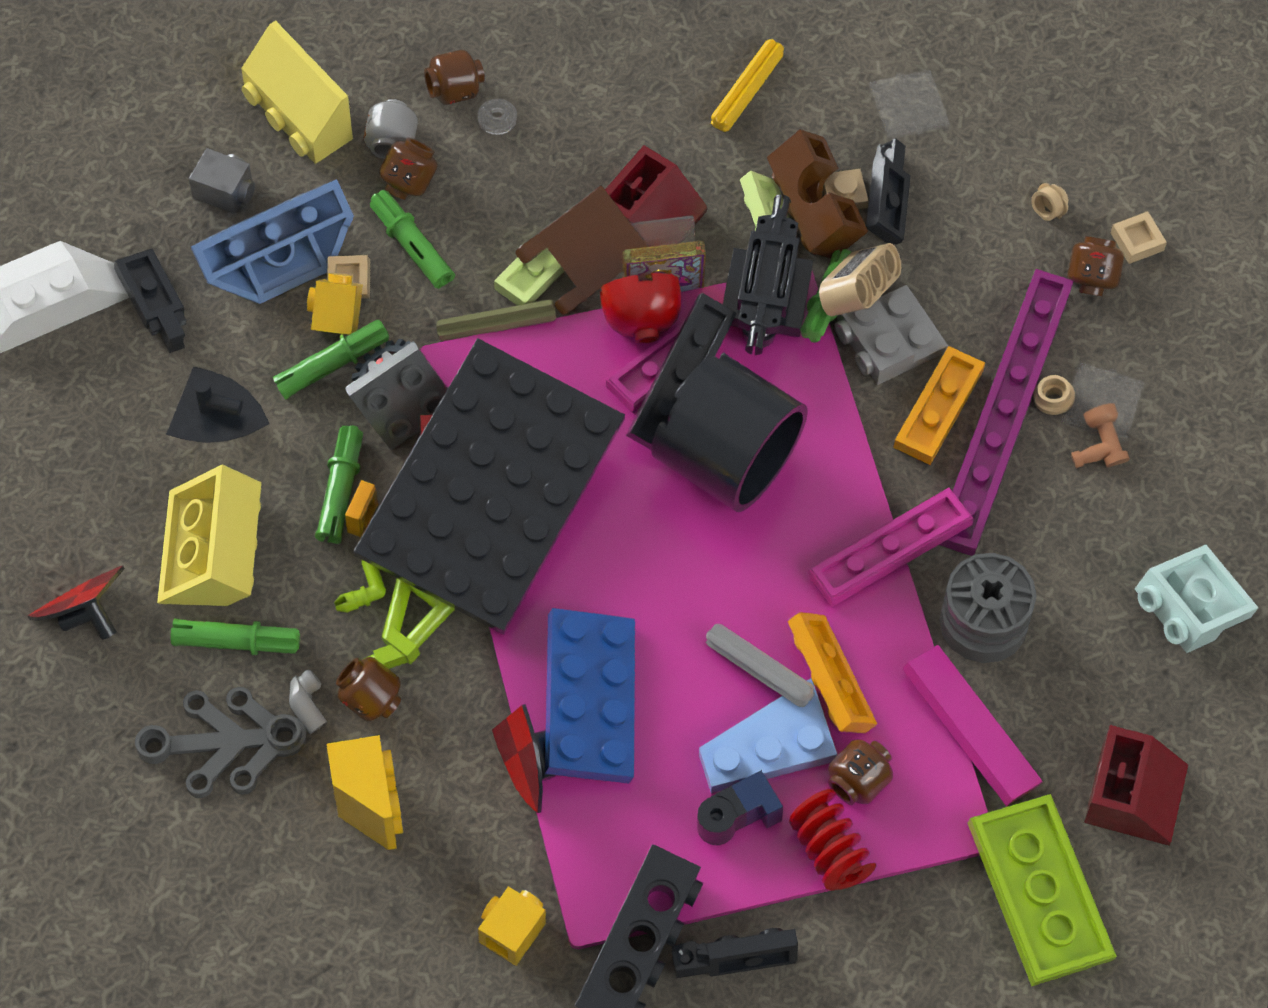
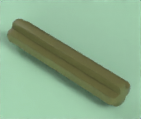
(496, 320)

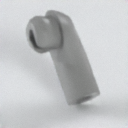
(301, 700)

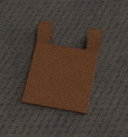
(587, 245)

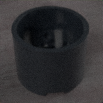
(729, 431)

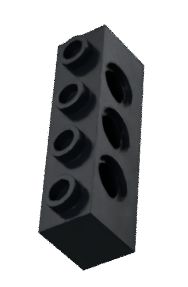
(662, 873)

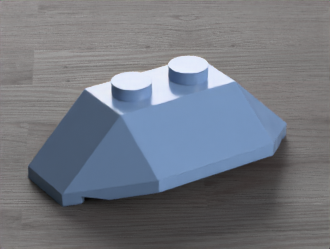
(277, 245)

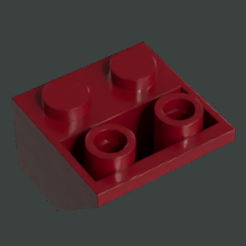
(654, 190)
(1136, 786)

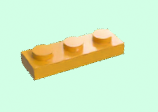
(939, 405)
(831, 673)

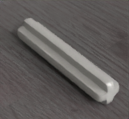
(760, 665)

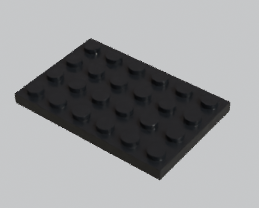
(489, 485)

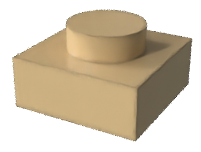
(848, 185)
(1138, 237)
(357, 266)

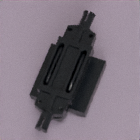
(768, 280)

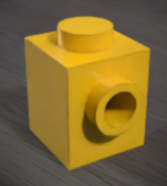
(335, 304)
(511, 924)

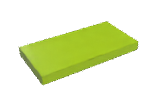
(1041, 890)

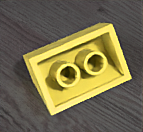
(296, 95)
(210, 539)

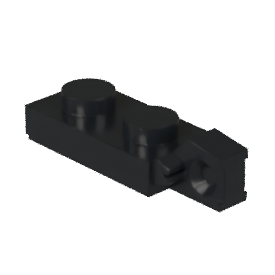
(888, 193)
(153, 297)
(736, 954)

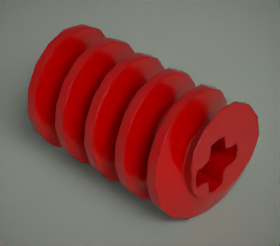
(827, 842)

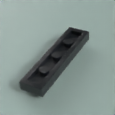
(697, 339)

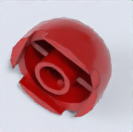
(643, 306)

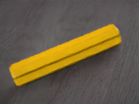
(747, 85)

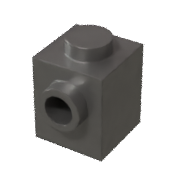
(222, 181)

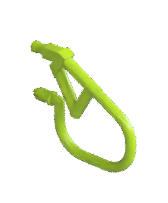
(398, 648)

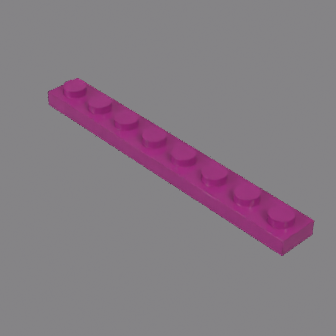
(1008, 403)

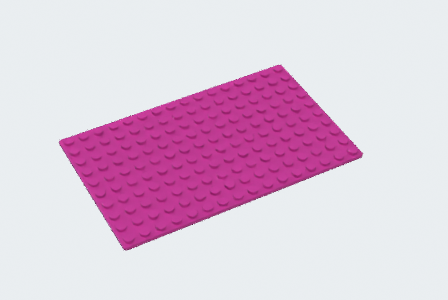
(680, 564)

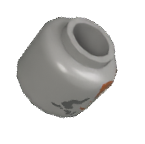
(388, 123)

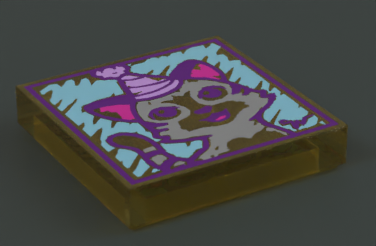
(679, 259)

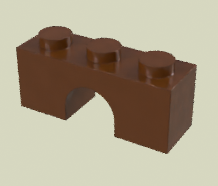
(800, 171)

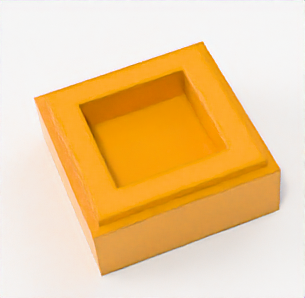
(361, 509)

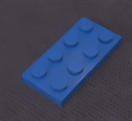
(590, 696)

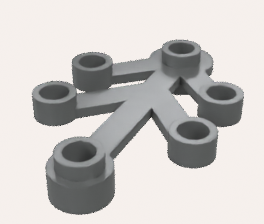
(227, 741)

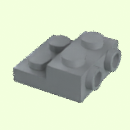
(890, 335)

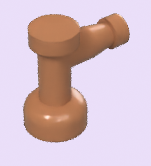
(1110, 448)

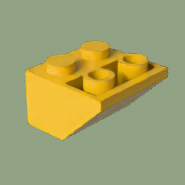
(366, 788)

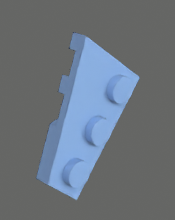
(772, 740)

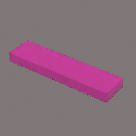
(890, 547)
(972, 725)

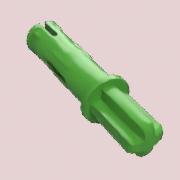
(403, 228)
(816, 319)
(331, 358)
(342, 468)
(235, 636)

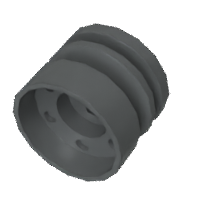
(987, 607)

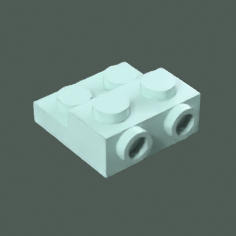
(1194, 598)

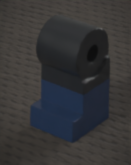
(738, 807)

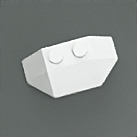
(52, 291)

